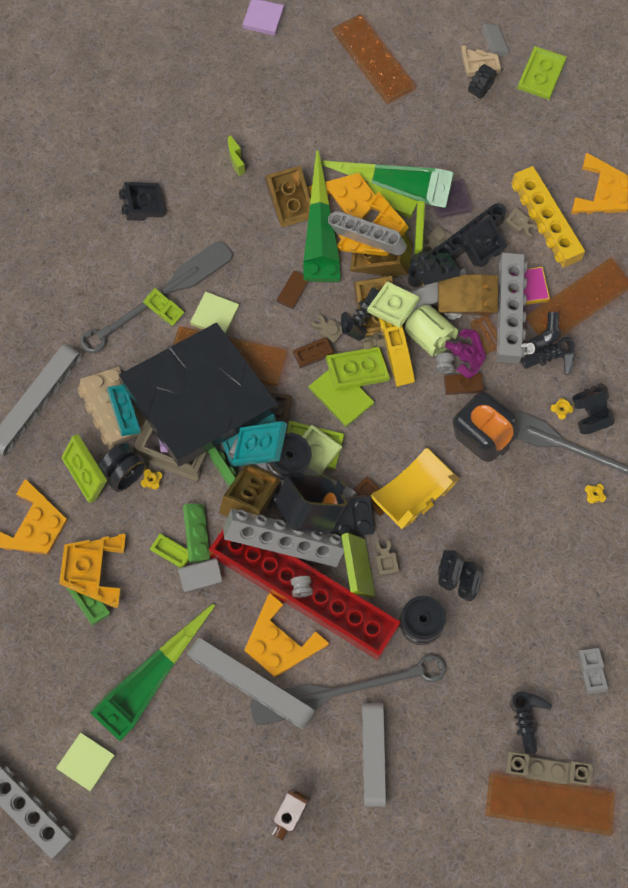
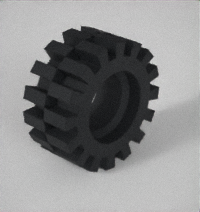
(482, 81)

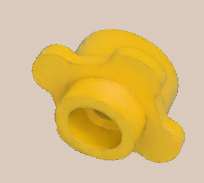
(562, 403)
(151, 484)
(591, 498)

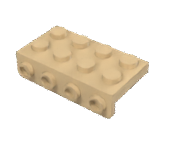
(97, 403)

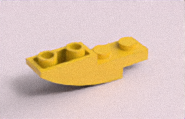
(397, 353)

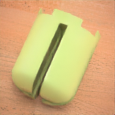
(429, 329)

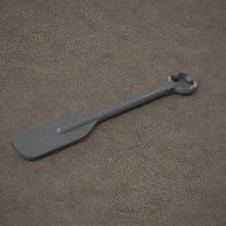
(185, 276)
(542, 435)
(317, 696)

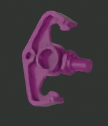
(468, 353)

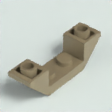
(548, 771)

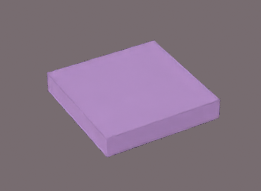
(263, 17)

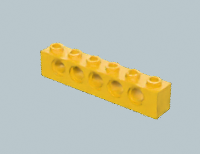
(555, 222)

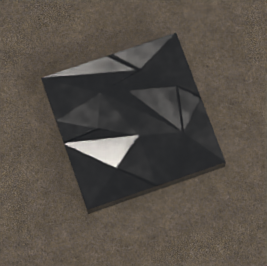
(198, 393)

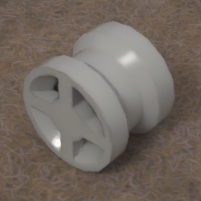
(444, 363)
(301, 586)

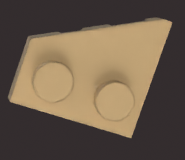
(473, 60)

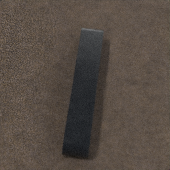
(455, 251)

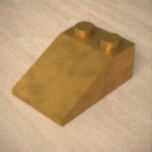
(289, 195)
(387, 265)
(361, 290)
(469, 295)
(250, 491)

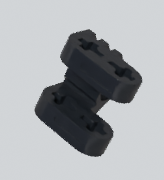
(596, 407)
(456, 570)

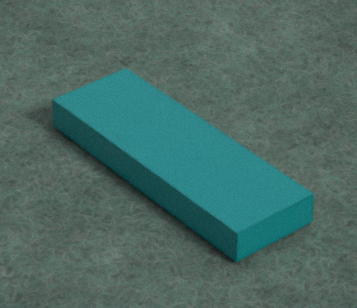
(123, 410)

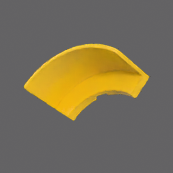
(415, 489)

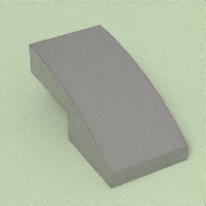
(592, 671)

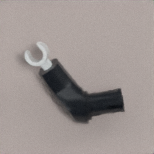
(547, 337)

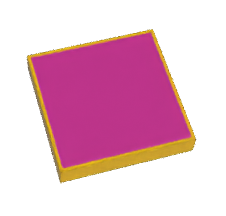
(536, 286)

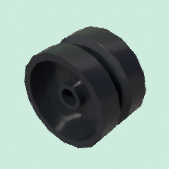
(300, 456)
(122, 467)
(424, 609)

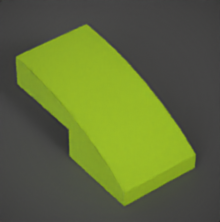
(235, 155)
(163, 307)

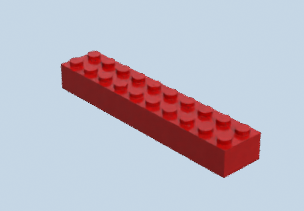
(329, 604)

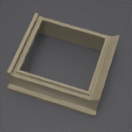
(163, 461)

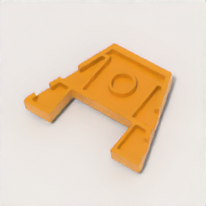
(611, 189)
(350, 194)
(387, 218)
(39, 528)
(83, 567)
(275, 649)

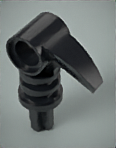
(354, 327)
(553, 351)
(524, 721)

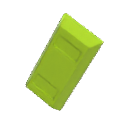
(170, 550)

